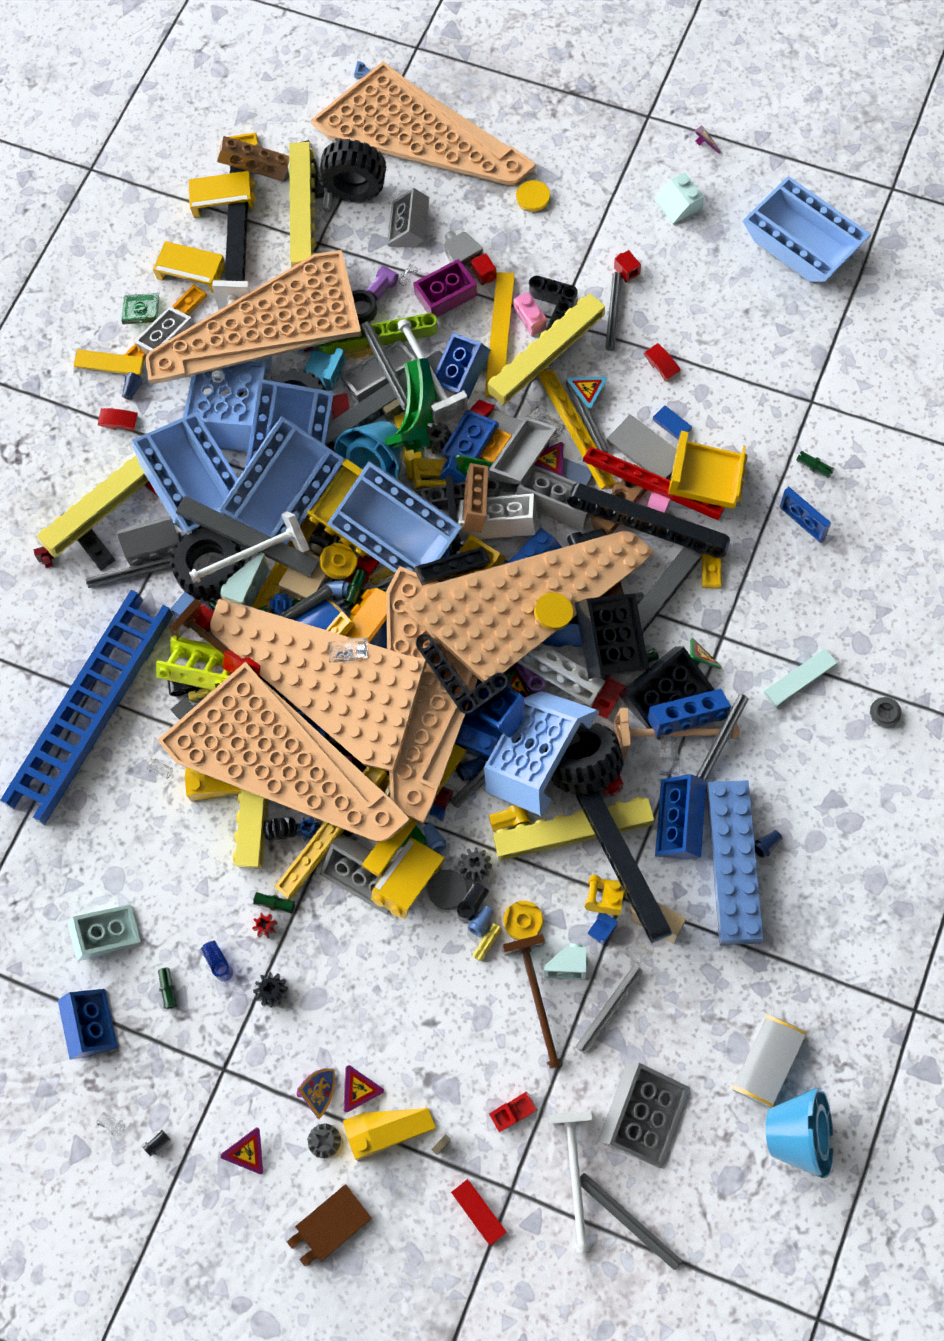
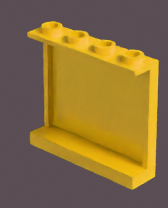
(707, 473)
(332, 499)

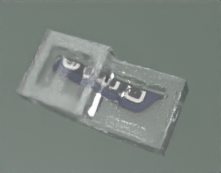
(348, 650)

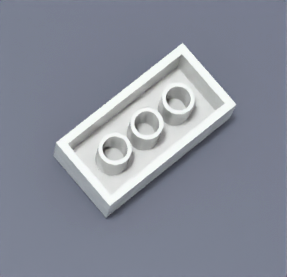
(504, 517)

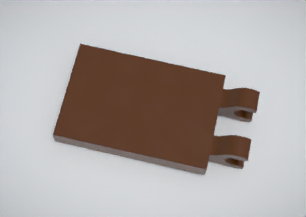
(330, 1225)

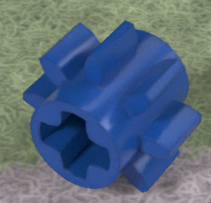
(280, 603)
(302, 826)

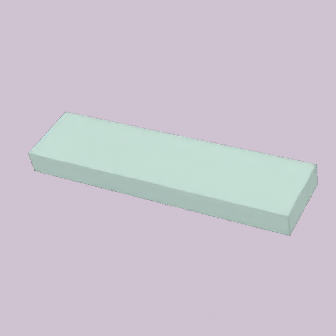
(800, 677)

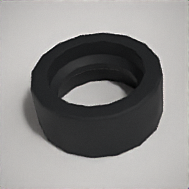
(363, 295)

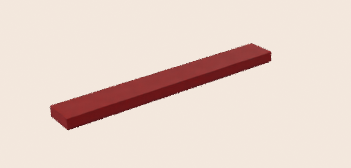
(646, 480)

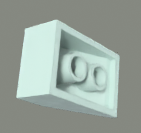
(246, 583)
(103, 932)

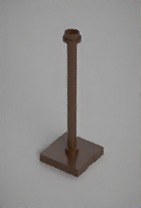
(188, 620)
(524, 948)

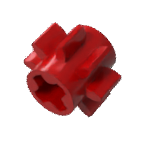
(269, 927)

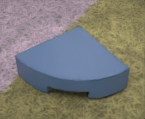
(361, 70)

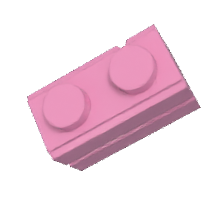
(530, 314)

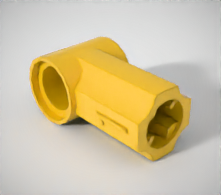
(509, 818)

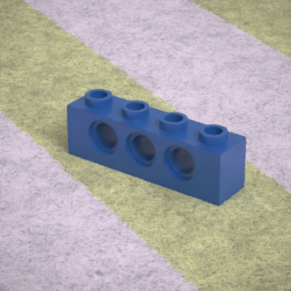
(689, 712)

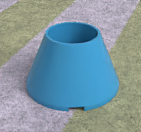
(368, 445)
(801, 1132)

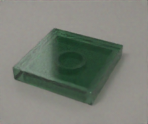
(140, 308)

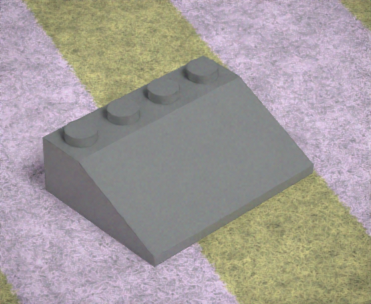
(644, 1114)

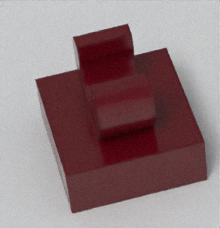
(43, 556)

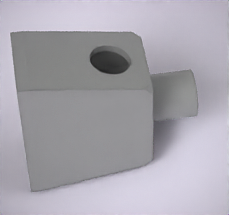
(462, 247)

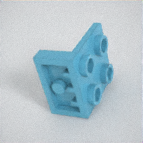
(326, 366)

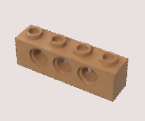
(253, 158)
(621, 490)
(475, 498)

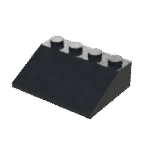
(611, 635)
(667, 680)

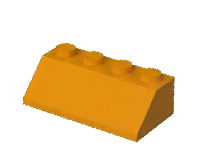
(368, 614)

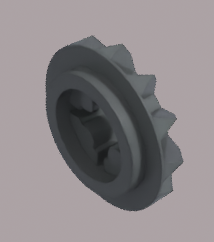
(886, 704)
(333, 1138)

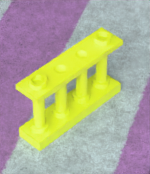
(195, 652)

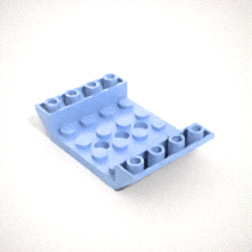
(228, 416)
(522, 772)

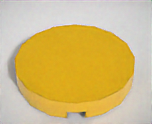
(533, 196)
(338, 561)
(553, 611)
(523, 920)

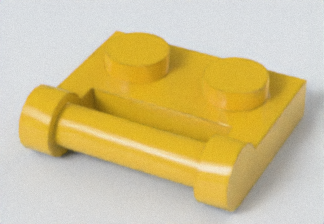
(427, 469)
(611, 898)

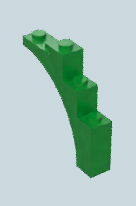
(418, 414)

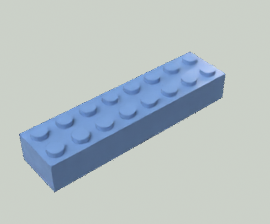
(734, 863)

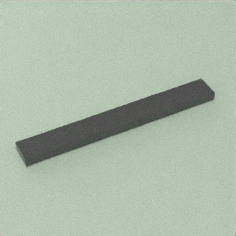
(246, 536)

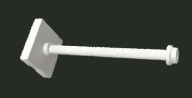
(225, 294)
(447, 408)
(292, 533)
(570, 1121)

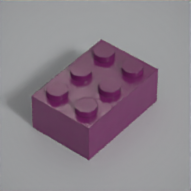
(445, 288)

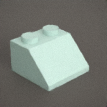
(680, 198)
(568, 963)

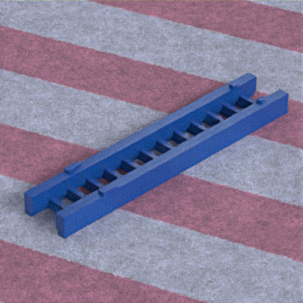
(50, 736)

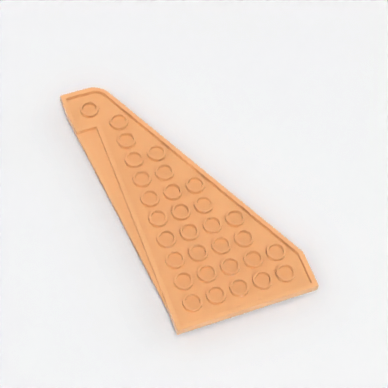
(417, 127)
(286, 314)
(490, 614)
(356, 702)
(435, 715)
(266, 748)

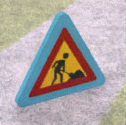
(587, 388)

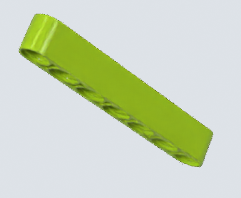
(387, 336)

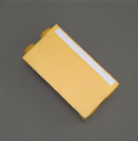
(221, 190)
(189, 264)
(406, 878)

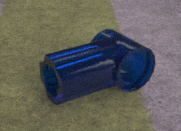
(216, 960)

